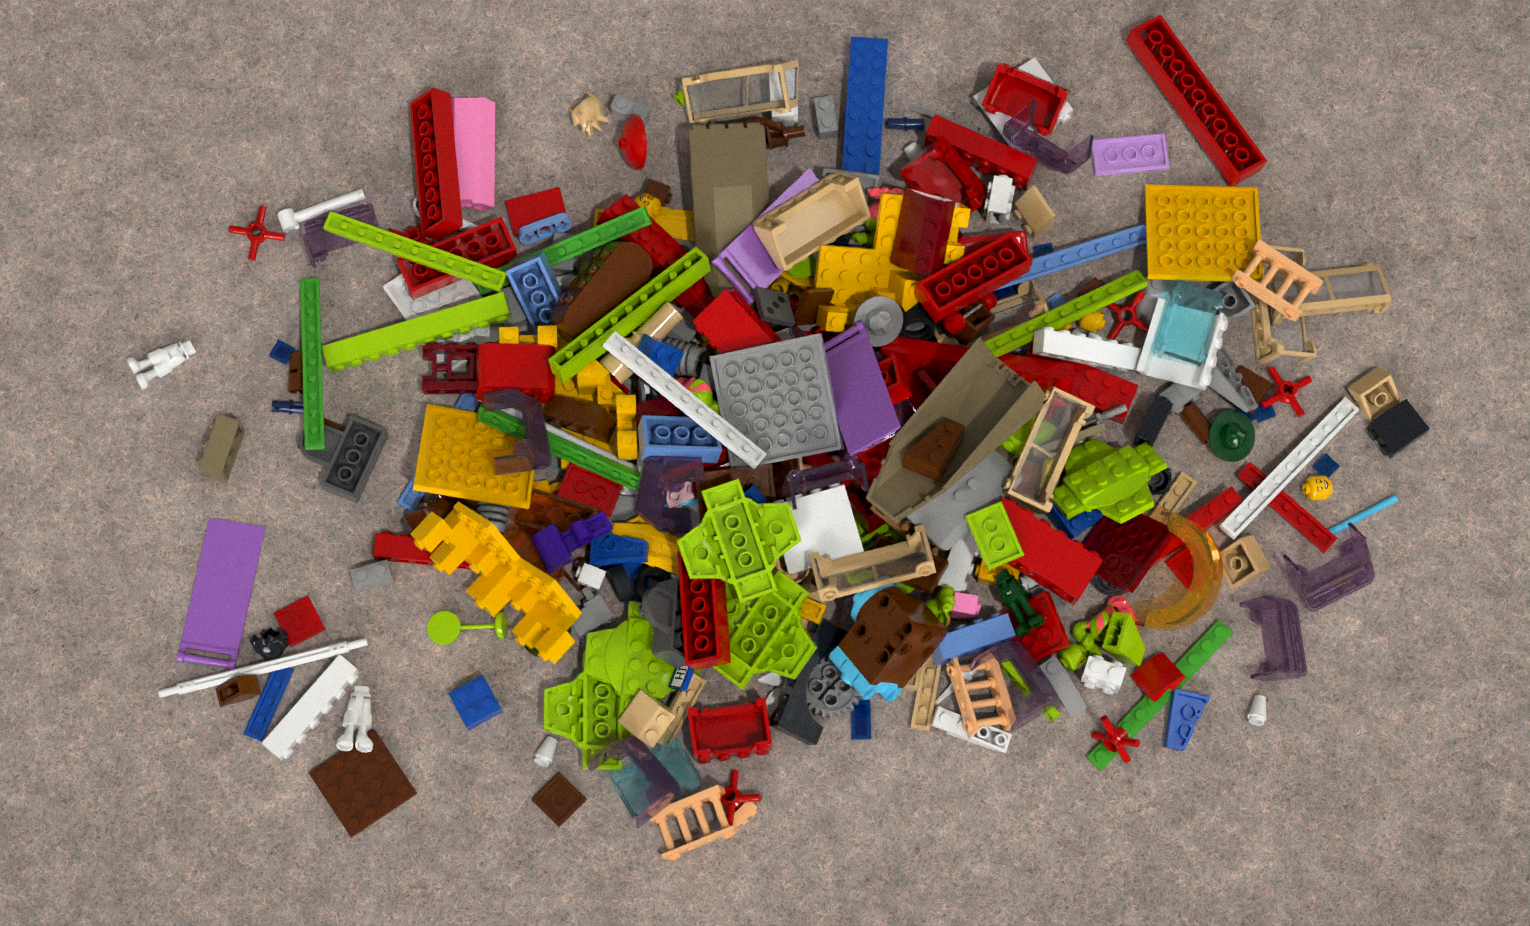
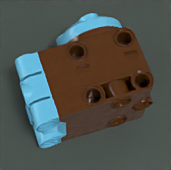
(887, 642)

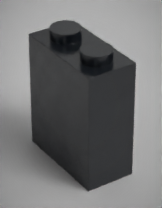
(1153, 421)
(1397, 429)

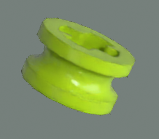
(680, 98)

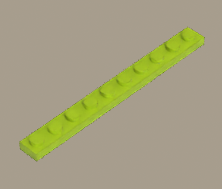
(415, 251)
(1067, 312)

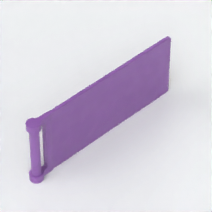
(748, 253)
(859, 390)
(221, 592)

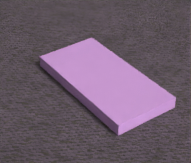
(1130, 154)

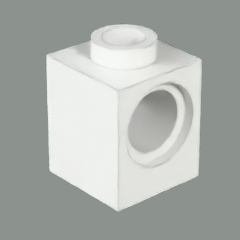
(590, 576)

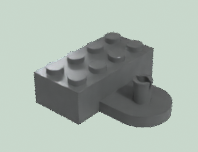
(348, 456)
(663, 611)

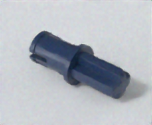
(905, 123)
(288, 407)

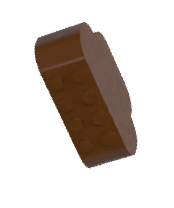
(604, 284)

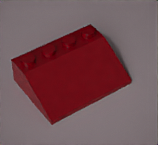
(922, 232)

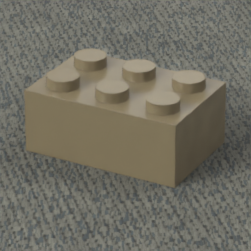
(221, 448)

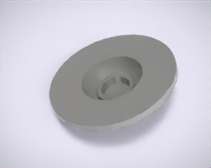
(882, 319)

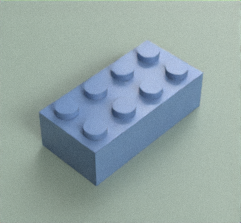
(535, 288)
(676, 438)
(974, 638)

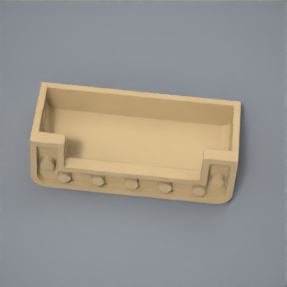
(812, 219)

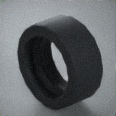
(914, 316)
(655, 572)
(621, 582)

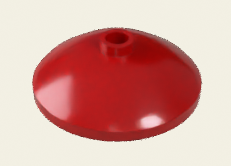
(633, 142)

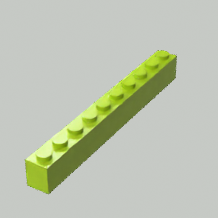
(629, 314)
(416, 332)

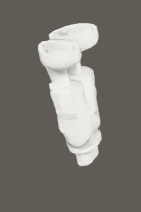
(163, 361)
(357, 717)

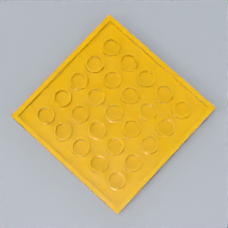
(1201, 231)
(459, 460)

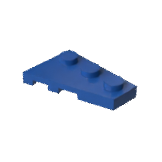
(615, 549)
(1182, 717)

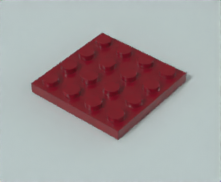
(1127, 548)

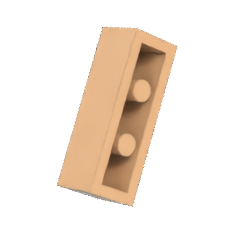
(743, 813)

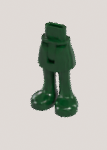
(1011, 592)

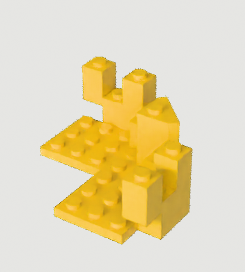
(867, 272)
(588, 386)
(501, 579)

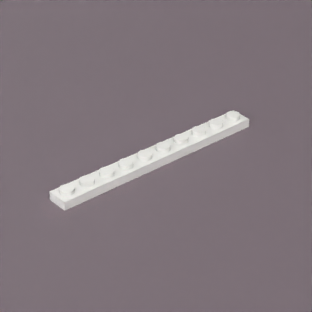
(684, 400)
(1289, 468)

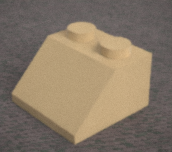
(1034, 213)
(1375, 394)
(1243, 561)
(646, 718)

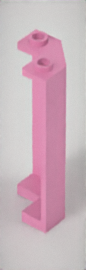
(475, 151)

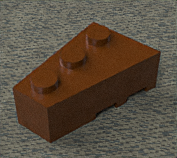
(581, 418)
(935, 450)
(440, 506)

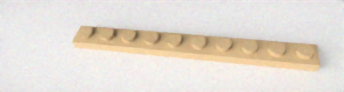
(927, 686)

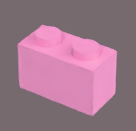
(965, 607)

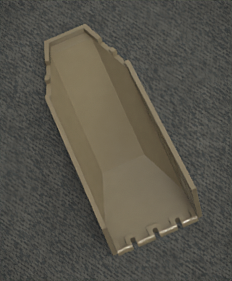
(726, 190)
(970, 394)

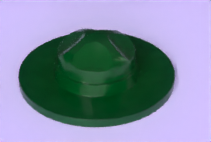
(1231, 436)

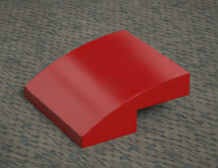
(1158, 676)

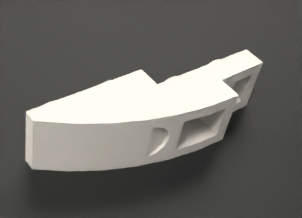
(986, 736)

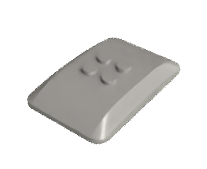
(979, 488)

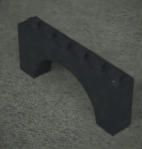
(792, 710)

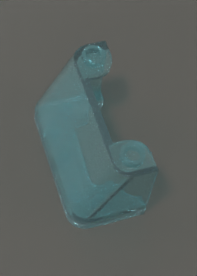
(1187, 324)
(633, 784)

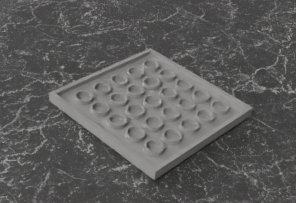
(779, 398)

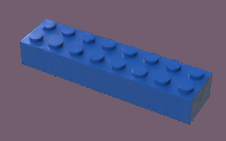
(865, 104)

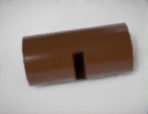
(295, 380)
(1197, 422)

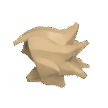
(589, 114)

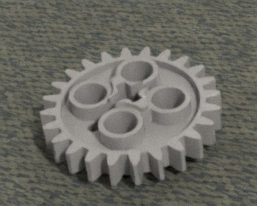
(843, 698)

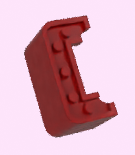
(515, 367)
(730, 731)

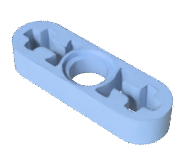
(540, 235)

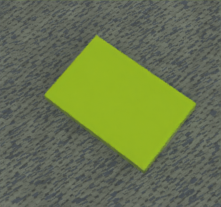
(994, 535)

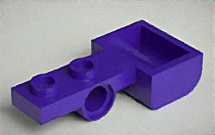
(556, 547)

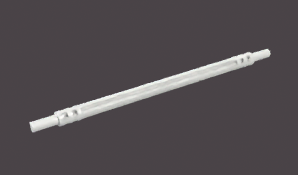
(550, 428)
(263, 667)

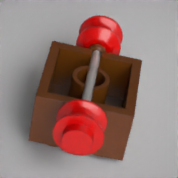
(971, 320)

